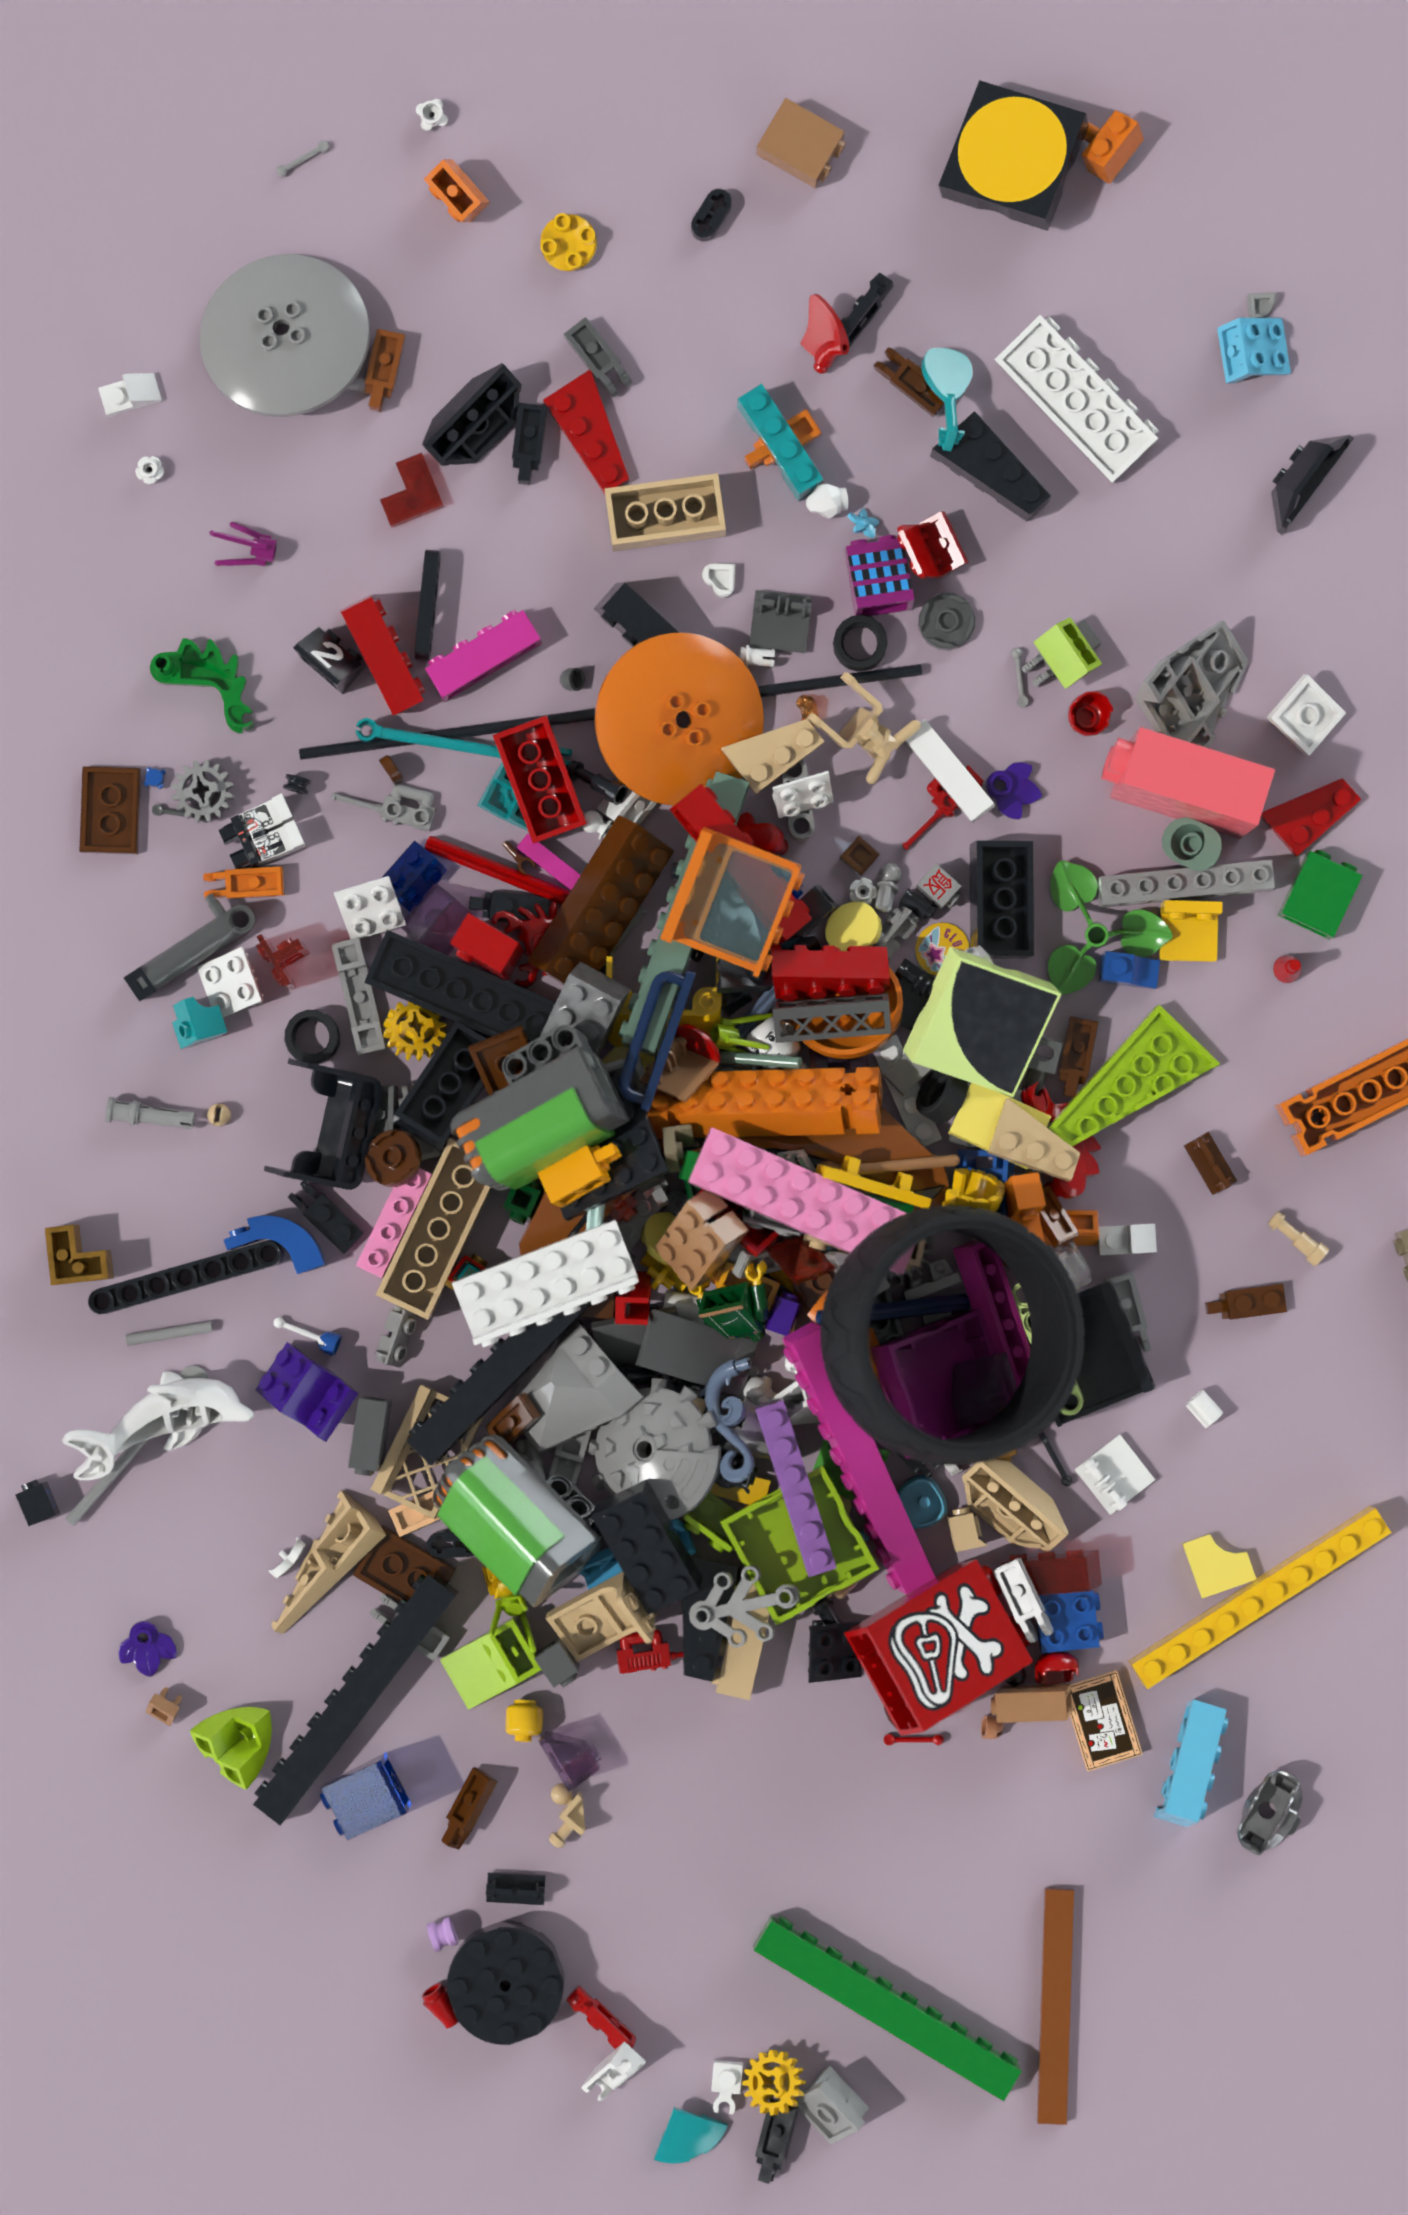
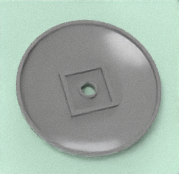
(291, 370)

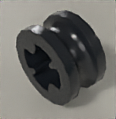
(296, 784)

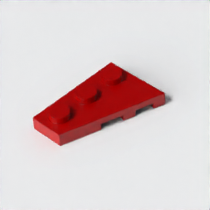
(1310, 815)

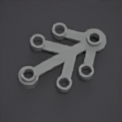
(739, 1608)

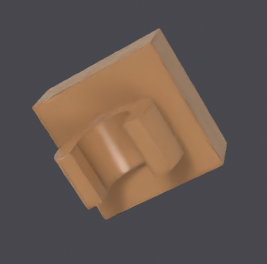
(162, 1708)

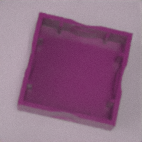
(919, 1370)

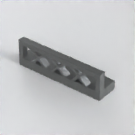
(831, 1007)

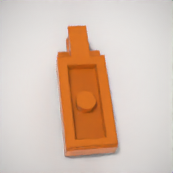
(802, 426)

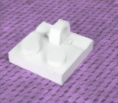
(1306, 714)

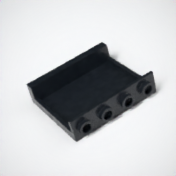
(1111, 1358)

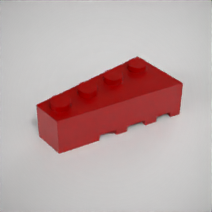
(382, 655)
(829, 971)

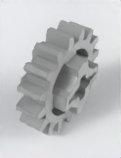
(215, 789)

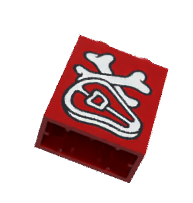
(940, 1647)

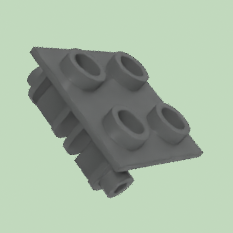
(780, 621)

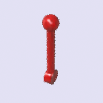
(889, 1739)

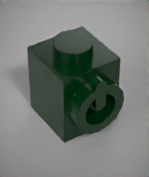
(523, 1202)

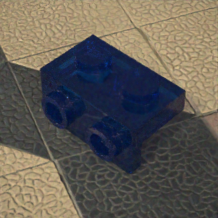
(414, 875)

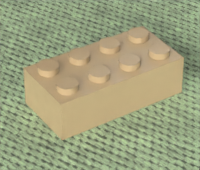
(665, 512)

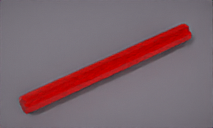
(496, 870)

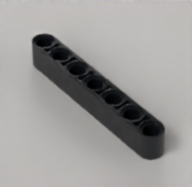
(172, 1277)

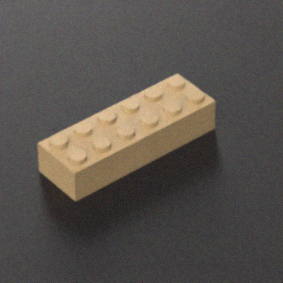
(435, 1235)

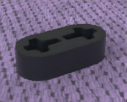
(706, 211)
(449, 1551)

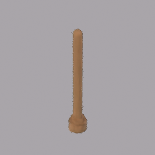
(903, 1165)

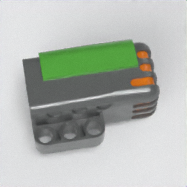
(541, 1114)
(514, 1521)

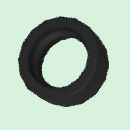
(860, 621)
(298, 1020)
(941, 1096)

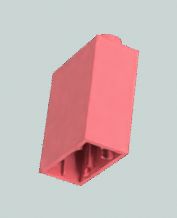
(1188, 781)

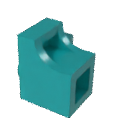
(197, 1023)

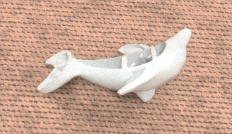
(171, 1407)

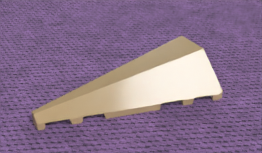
(345, 1541)

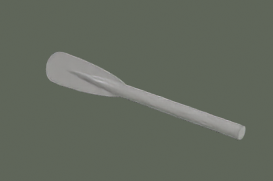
(123, 1460)

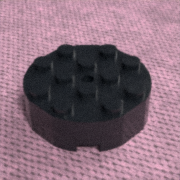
(502, 2011)

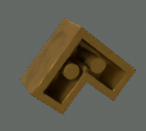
(67, 1261)

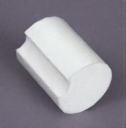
(1204, 1408)

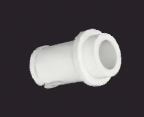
(755, 656)

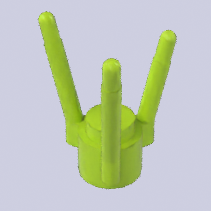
(726, 1036)
(514, 1607)

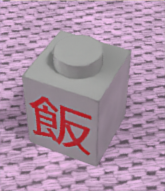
(939, 887)

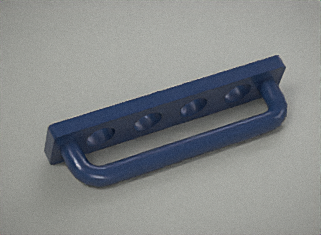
(685, 982)

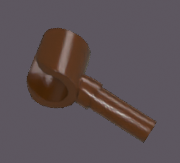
(517, 856)

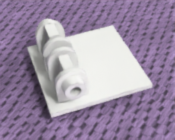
(803, 794)
(370, 908)
(230, 982)
(1115, 1474)

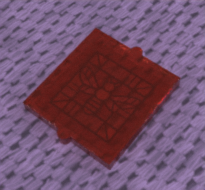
(800, 1260)

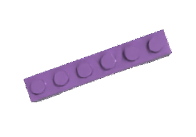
(795, 1487)

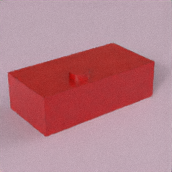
(487, 947)

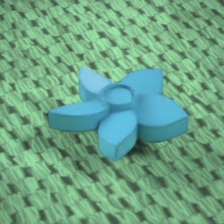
(864, 523)

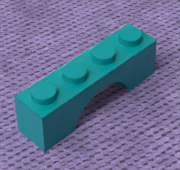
(781, 441)

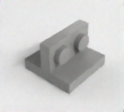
(832, 2106)

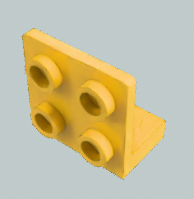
(1193, 930)

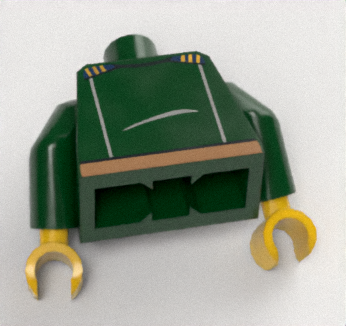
(738, 1308)

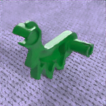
(208, 669)

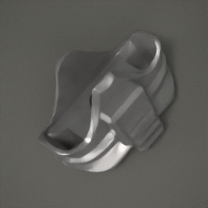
(1263, 1834)

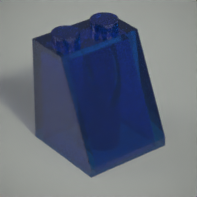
(365, 1797)

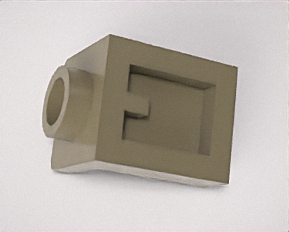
(675, 1140)

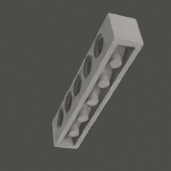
(1185, 884)

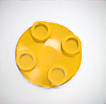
(568, 242)

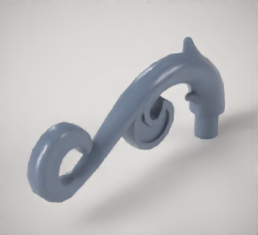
(736, 1414)

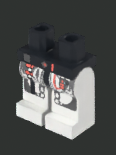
(254, 833)

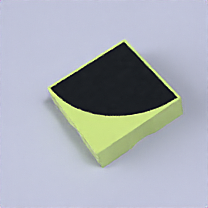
(981, 1022)

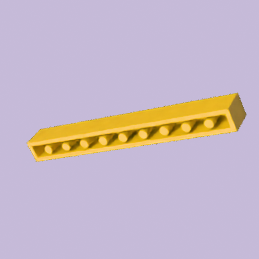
(1259, 1596)

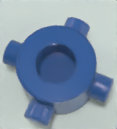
(154, 778)

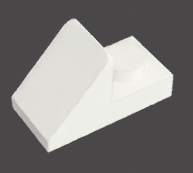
(130, 394)
(1127, 1239)

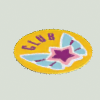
(934, 944)

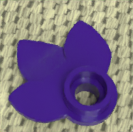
(1017, 789)
(146, 1652)

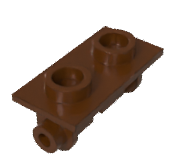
(1210, 1163)

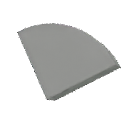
(1260, 304)

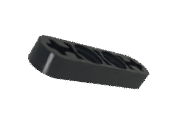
(427, 605)

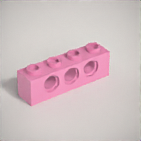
(392, 1224)

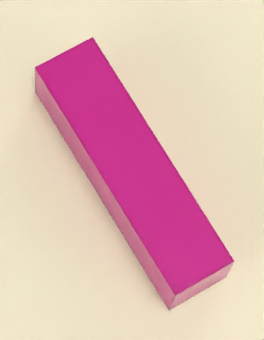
(549, 862)

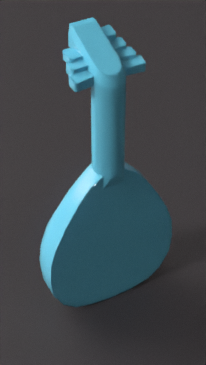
(922, 1502)

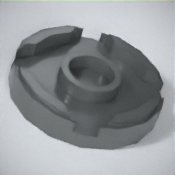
(946, 621)

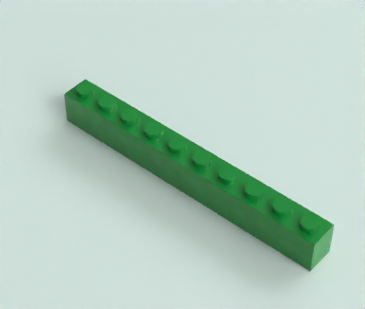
(887, 2007)

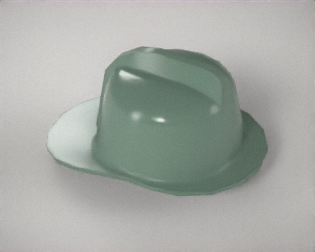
(1192, 844)

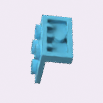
(1253, 348)

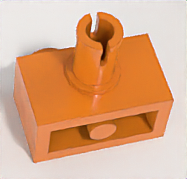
(1111, 146)

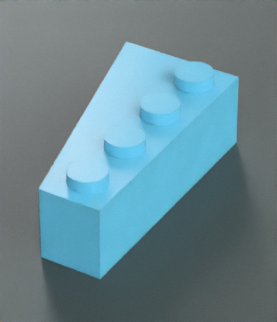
(1193, 1764)

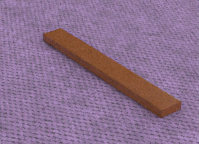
(1055, 2006)

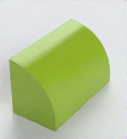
(1067, 652)

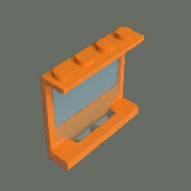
(733, 901)

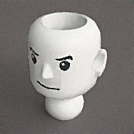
(766, 1034)

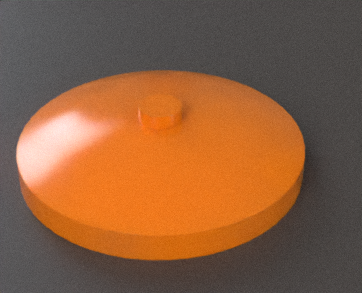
(860, 1045)

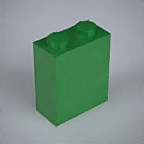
(1320, 894)

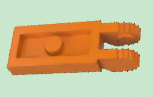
(248, 883)

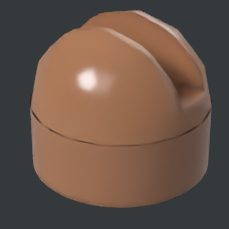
(990, 1728)

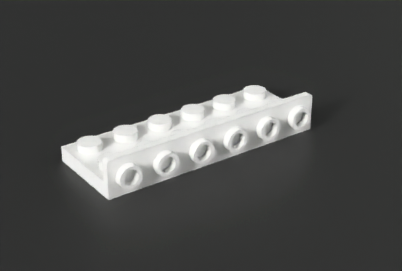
(1077, 397)
(546, 1283)

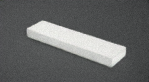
(950, 772)

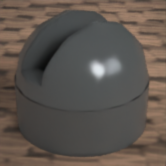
(572, 679)

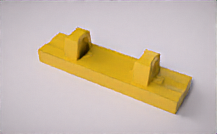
(898, 1191)

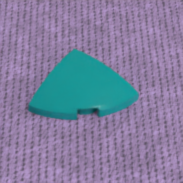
(501, 800)
(688, 2136)

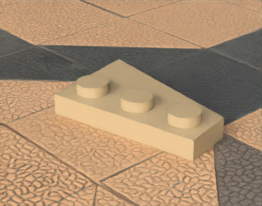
(771, 754)
(1031, 1144)

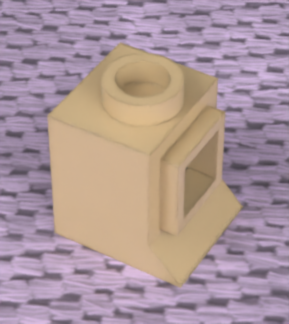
(964, 1529)

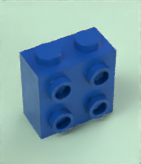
(1072, 1622)

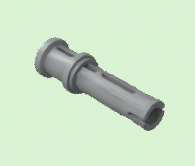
(136, 1113)

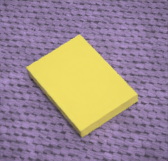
(980, 1113)

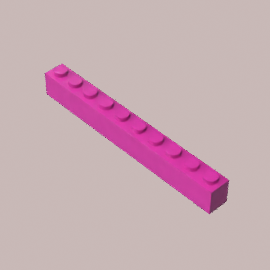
(861, 1468)

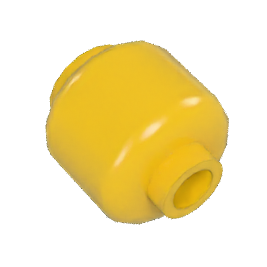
(524, 1720)

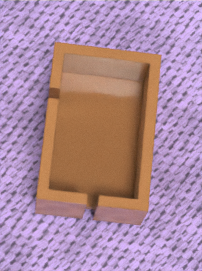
(699, 1248)

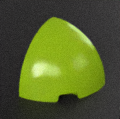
(236, 1741)

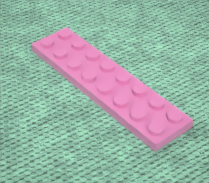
(790, 1194)

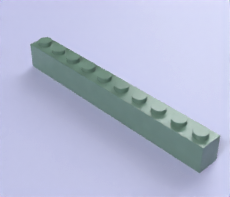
(675, 956)

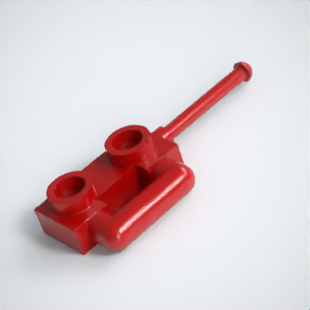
(943, 803)
(651, 1659)

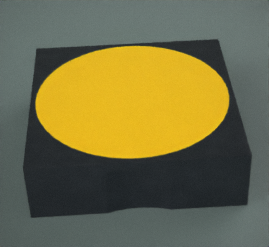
(1013, 155)

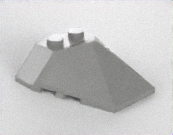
(1192, 685)
(574, 1389)

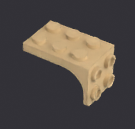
(601, 1617)

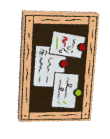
(1103, 1721)

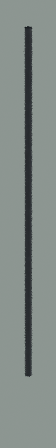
(589, 714)

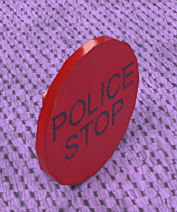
(698, 1041)

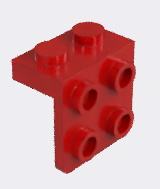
(932, 547)

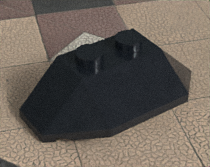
(474, 418)
(1304, 476)

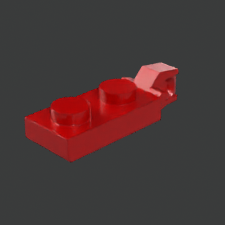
(600, 2018)

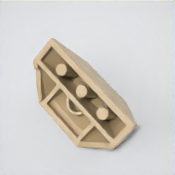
(1013, 1505)

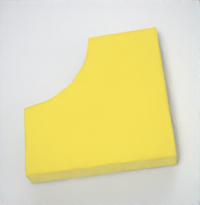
(1216, 1568)

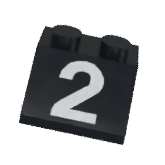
(329, 658)

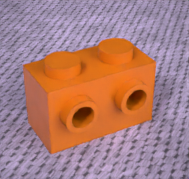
(456, 190)

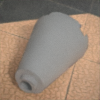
(750, 1433)

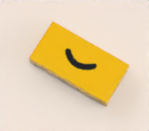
(744, 1494)

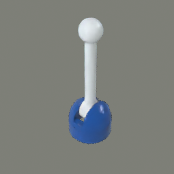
(327, 1342)

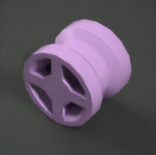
(442, 1934)

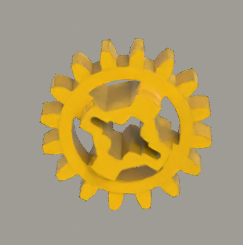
(406, 1037)
(761, 2082)

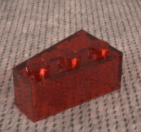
(1062, 1573)

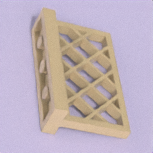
(401, 1449)

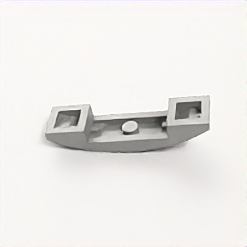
(358, 996)

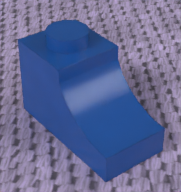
(1129, 970)

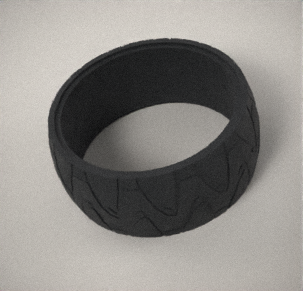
(1055, 1338)

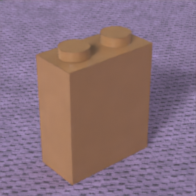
(801, 143)
(1032, 1703)

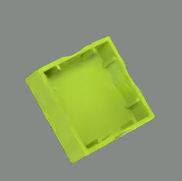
(767, 1540)

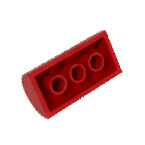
(539, 779)

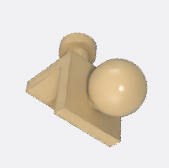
(571, 1814)

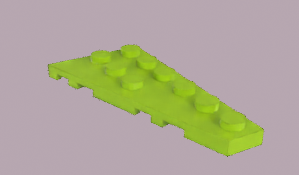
(1142, 1069)

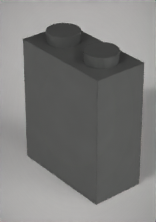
(369, 1435)

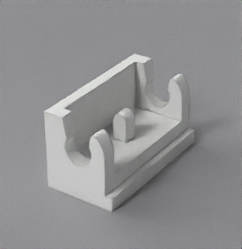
(614, 2070)

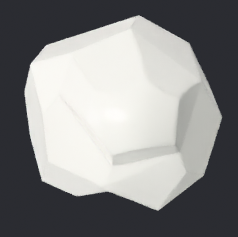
(827, 500)

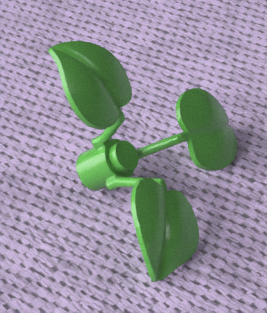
(1141, 931)

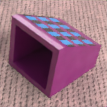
(879, 576)

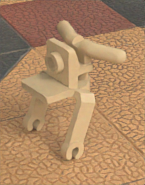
(867, 732)

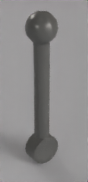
(159, 810)

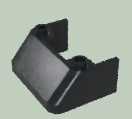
(344, 1130)

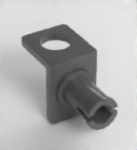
(1042, 1065)

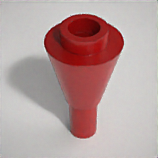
(1287, 968)

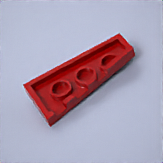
(586, 426)

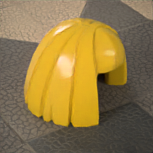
(975, 1190)

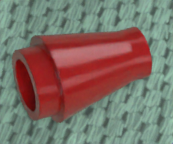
(439, 2004)

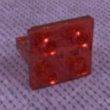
(287, 954)

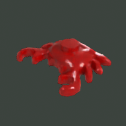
(531, 932)

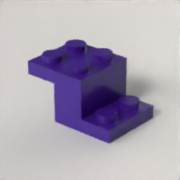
(306, 1391)

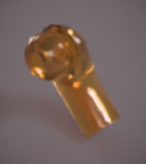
(807, 706)

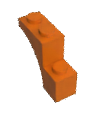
(1025, 1201)

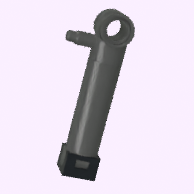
(190, 950)

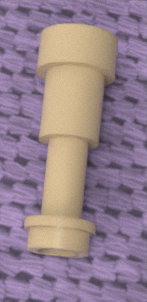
(1314, 1251)

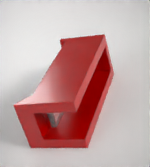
(635, 1305)

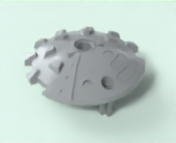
(682, 1453)

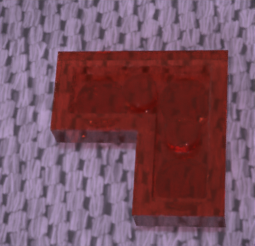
(418, 497)

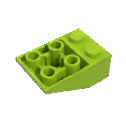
(491, 1663)

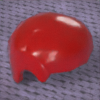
(1090, 713)
(1056, 1668)

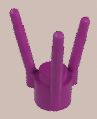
(262, 547)

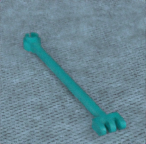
(432, 741)

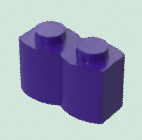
(783, 1314)

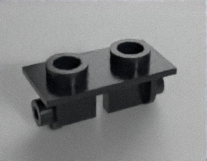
(515, 1888)

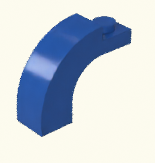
(297, 1240)

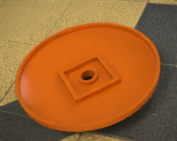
(641, 705)

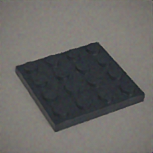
(639, 1164)

